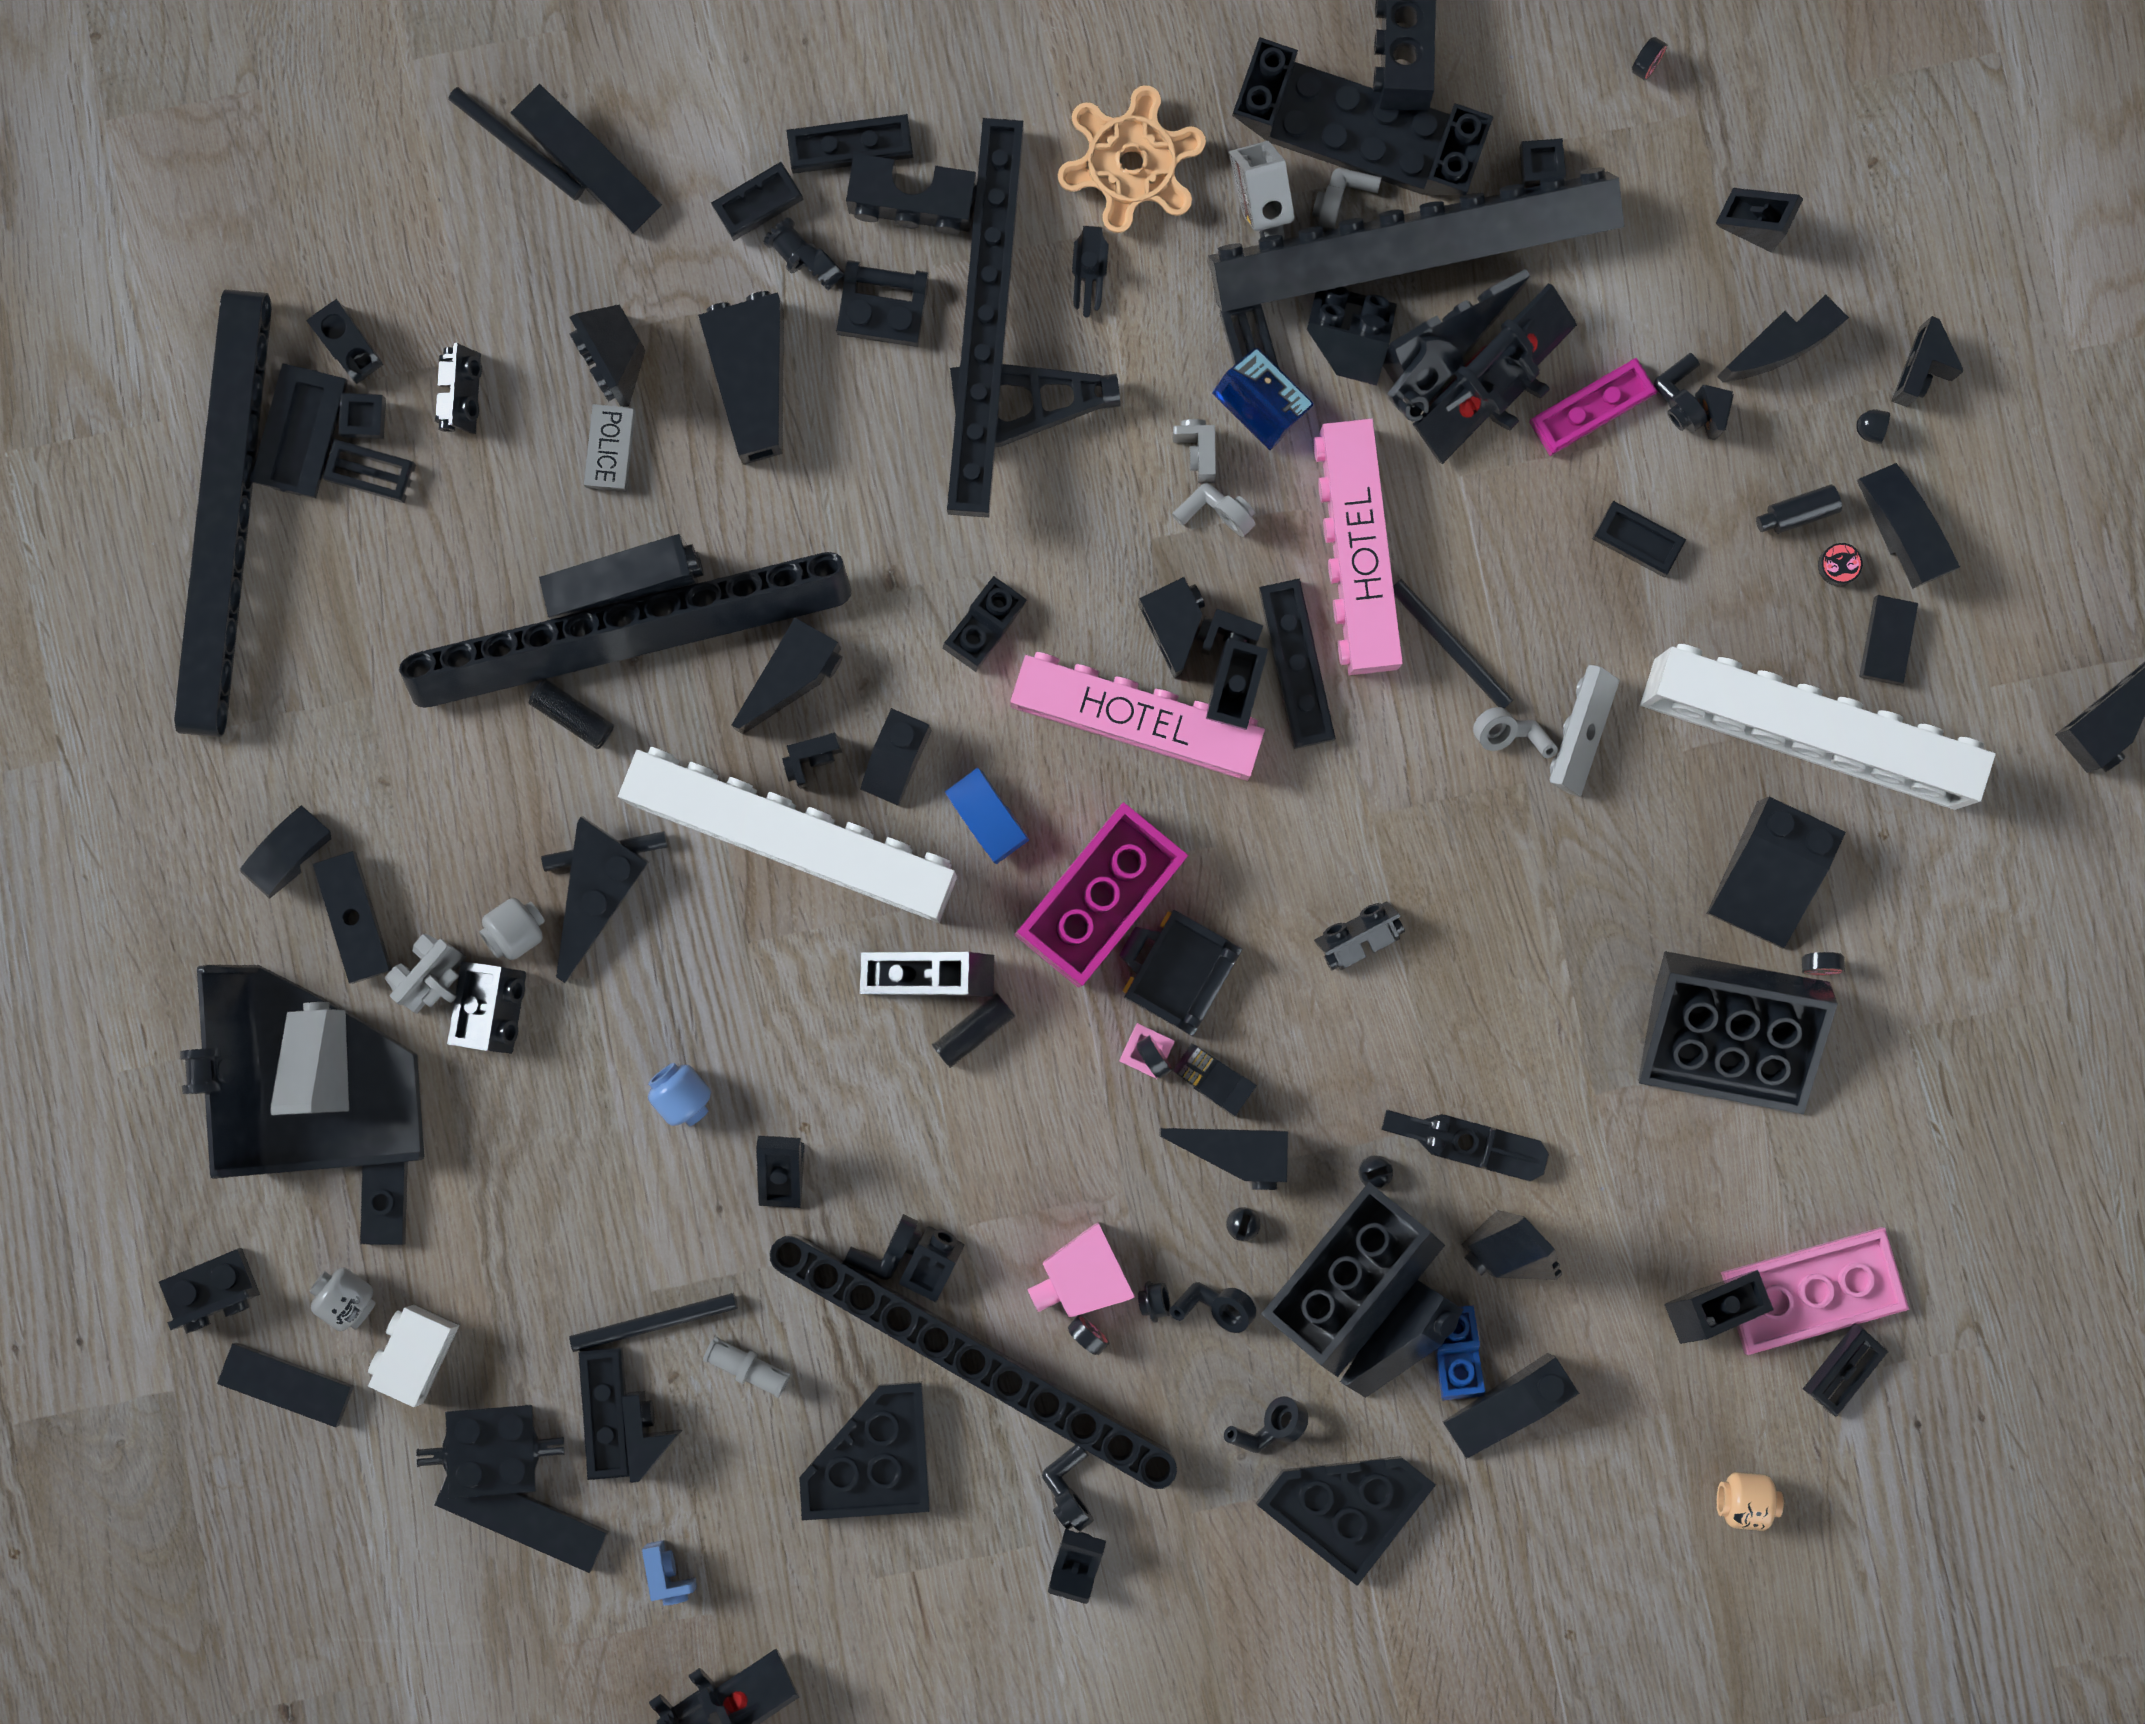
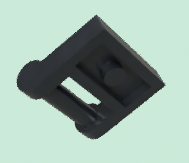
(882, 317)

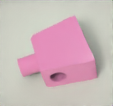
(1082, 1276)

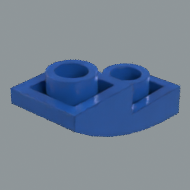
(987, 815)
(1459, 1360)

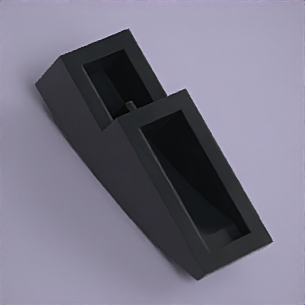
(1785, 341)
(1907, 525)

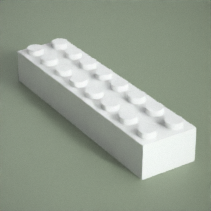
(1817, 727)
(788, 836)

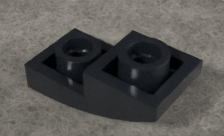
(984, 624)
(284, 850)

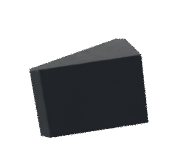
(1759, 216)

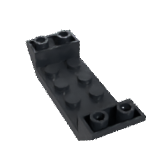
(1347, 127)

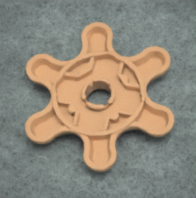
(1132, 132)

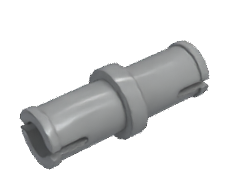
(746, 1367)

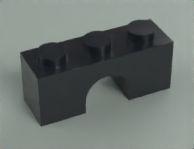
(944, 205)

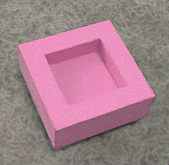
(1131, 1054)

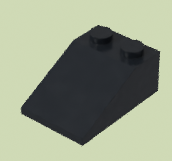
(1775, 871)

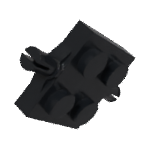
(490, 1451)

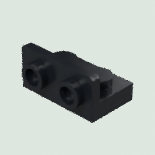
(487, 1007)
(207, 1289)

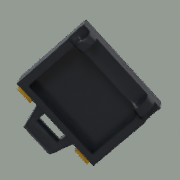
(1180, 970)

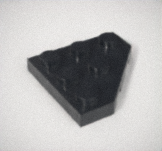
(873, 1461)
(1347, 1508)

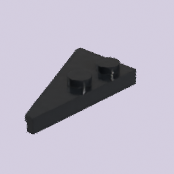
(598, 883)

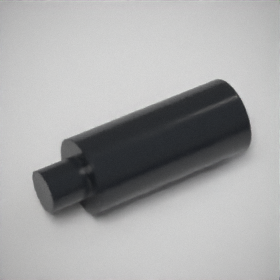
(1801, 510)

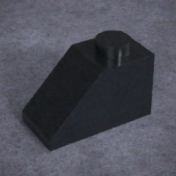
(1173, 620)
(1236, 683)
(895, 756)
(1718, 1307)

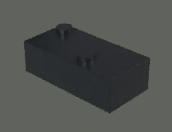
(1353, 1279)

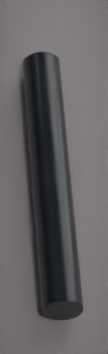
(637, 844)

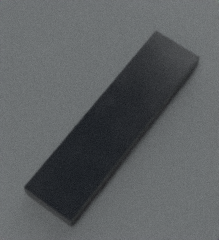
(1297, 663)
(532, 1525)

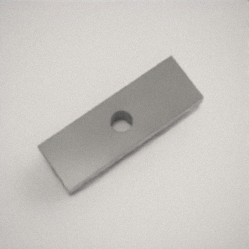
(1583, 730)

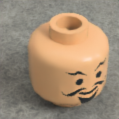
(1749, 1501)

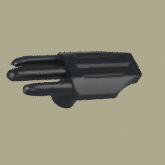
(1089, 265)

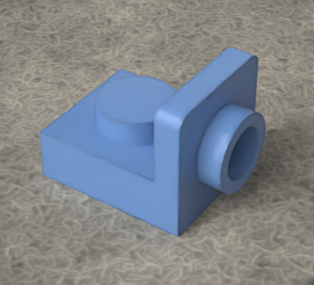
(659, 1568)

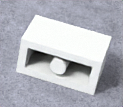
(412, 1355)

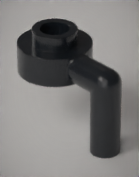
(1685, 408)
(903, 1240)
(1230, 1308)
(1276, 1426)
(1070, 1508)

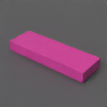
(1593, 406)

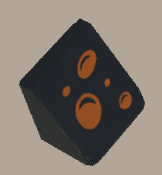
(1717, 406)

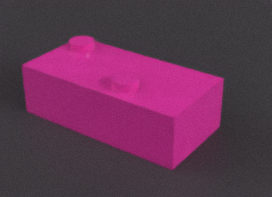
(1101, 895)

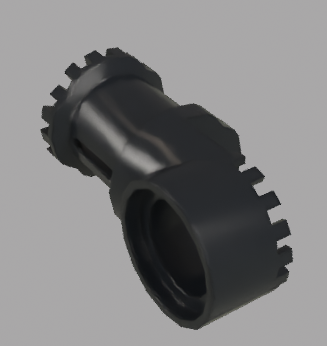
(801, 254)

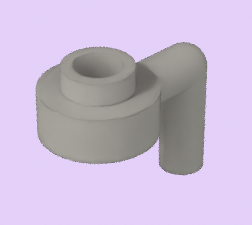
(1328, 204)
(1234, 512)
(1498, 729)

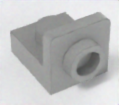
(1203, 455)

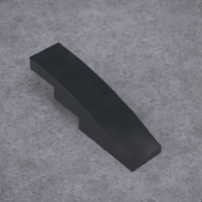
(585, 158)

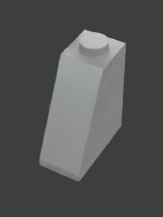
(312, 1062)

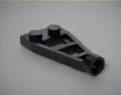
(1039, 419)

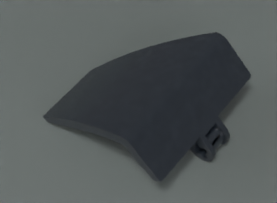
(237, 1067)

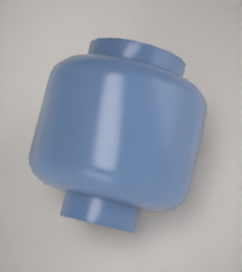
(679, 1095)

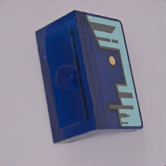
(1262, 397)

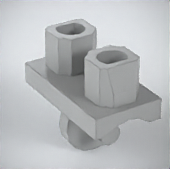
(429, 978)

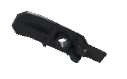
(1490, 1149)

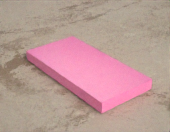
(1824, 1290)

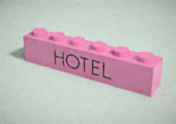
(1359, 547)
(1134, 716)

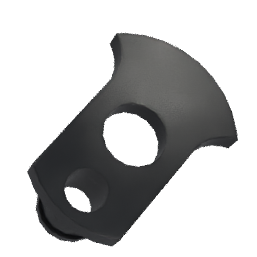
(1434, 354)

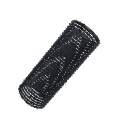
(590, 726)
(973, 1030)

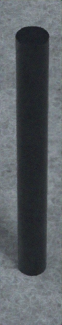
(516, 143)
(1451, 644)
(653, 1322)

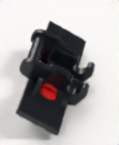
(1497, 375)
(743, 1699)

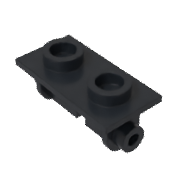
(460, 370)
(1342, 941)

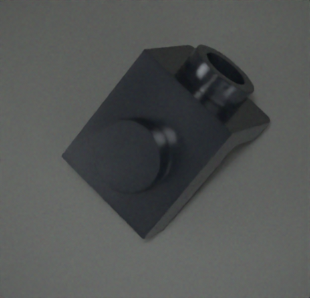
(1076, 1566)

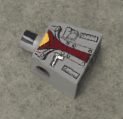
(1263, 188)

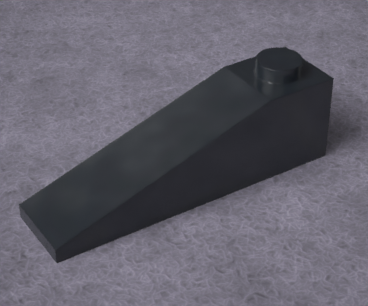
(1511, 1249)

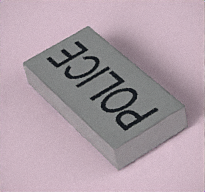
(609, 447)

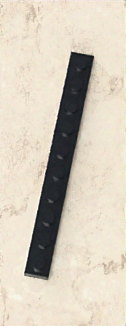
(985, 318)

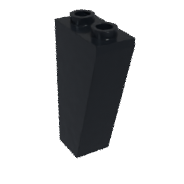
(748, 366)
(622, 577)

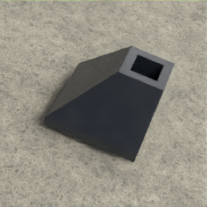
(1352, 332)
(611, 343)

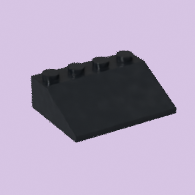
(1736, 1032)

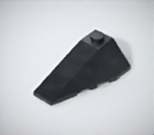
(1460, 327)

